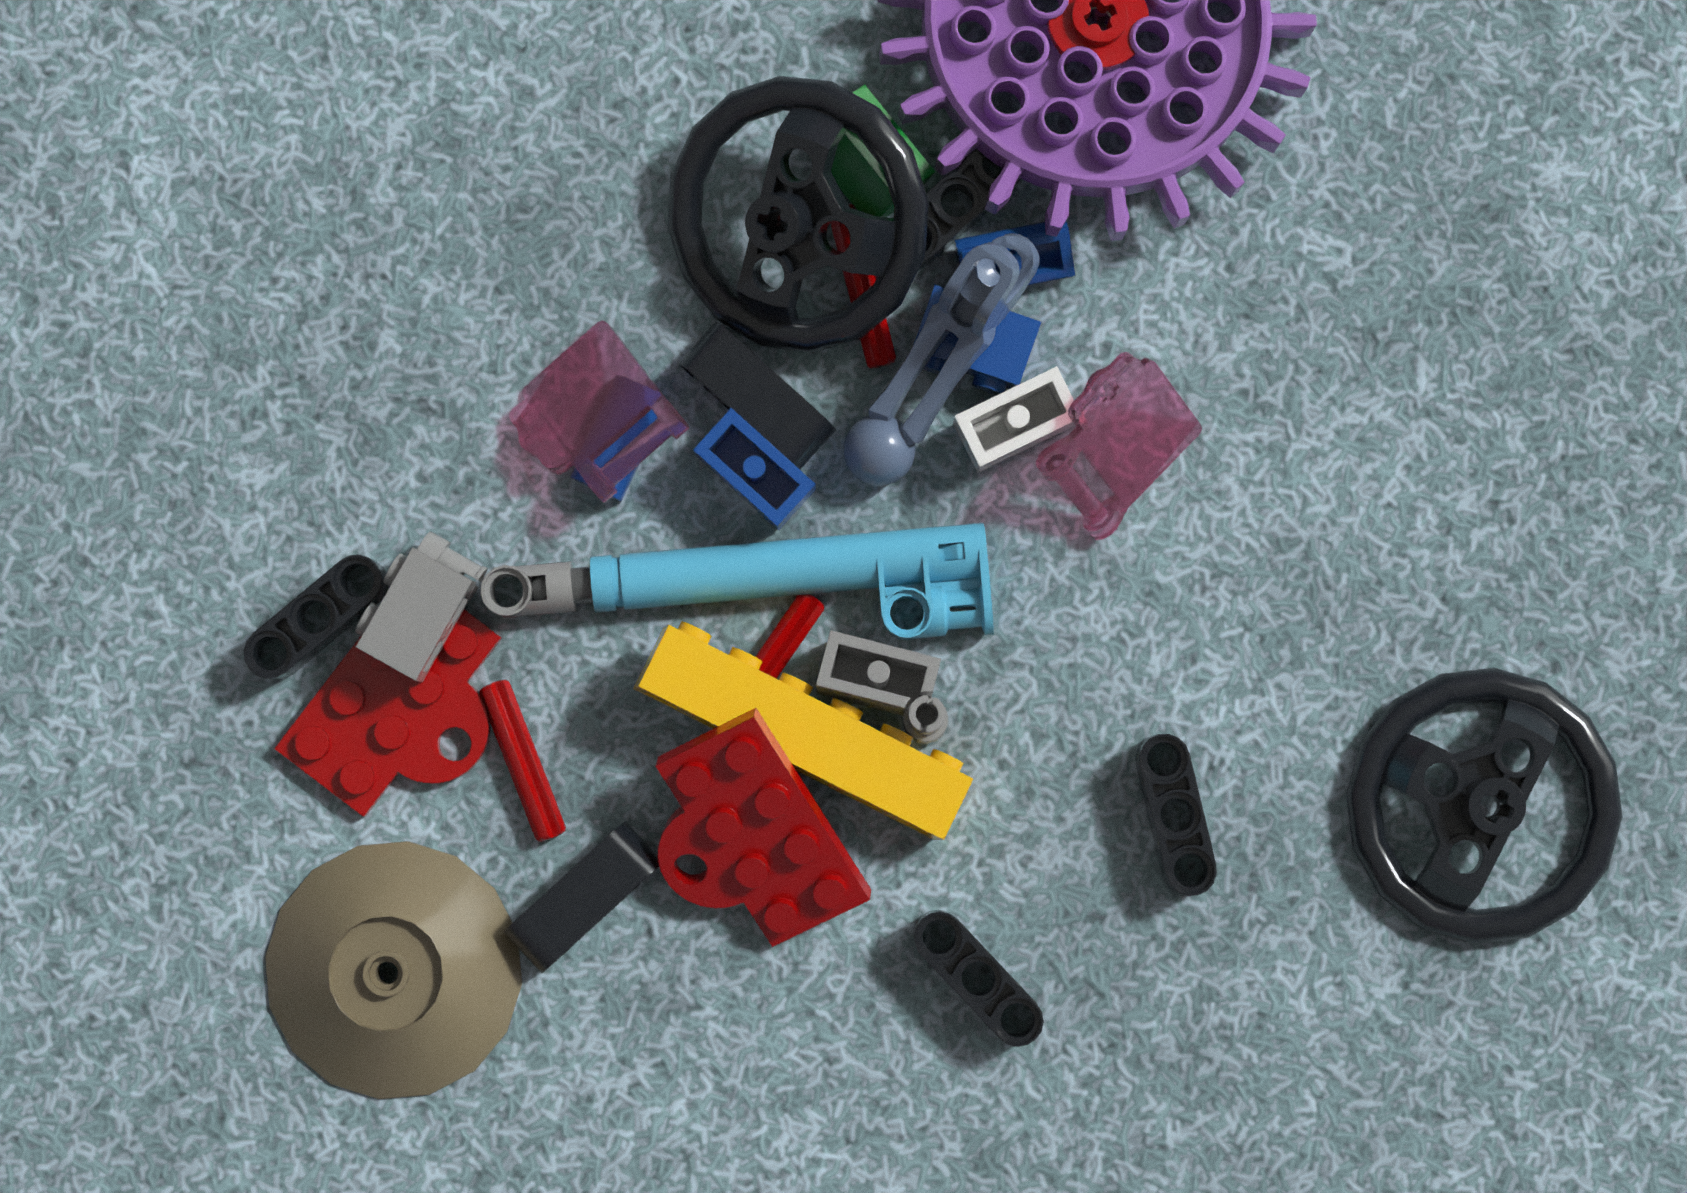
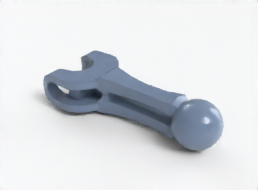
(971, 306)

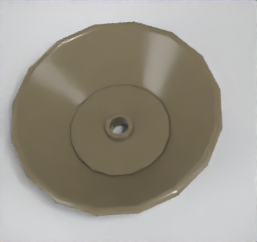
(451, 959)

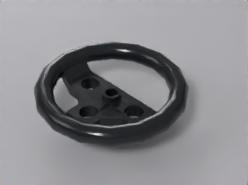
(877, 245)
(1397, 760)

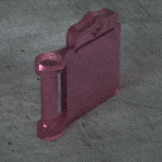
(587, 405)
(1128, 431)

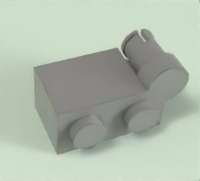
(419, 606)
(886, 681)

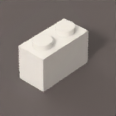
(1015, 419)

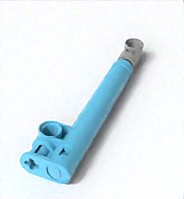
(929, 565)

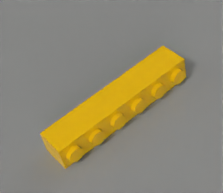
(817, 737)

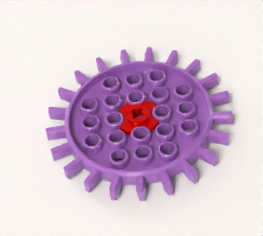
(1073, 163)

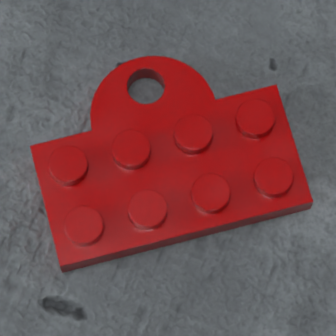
(381, 723)
(754, 832)

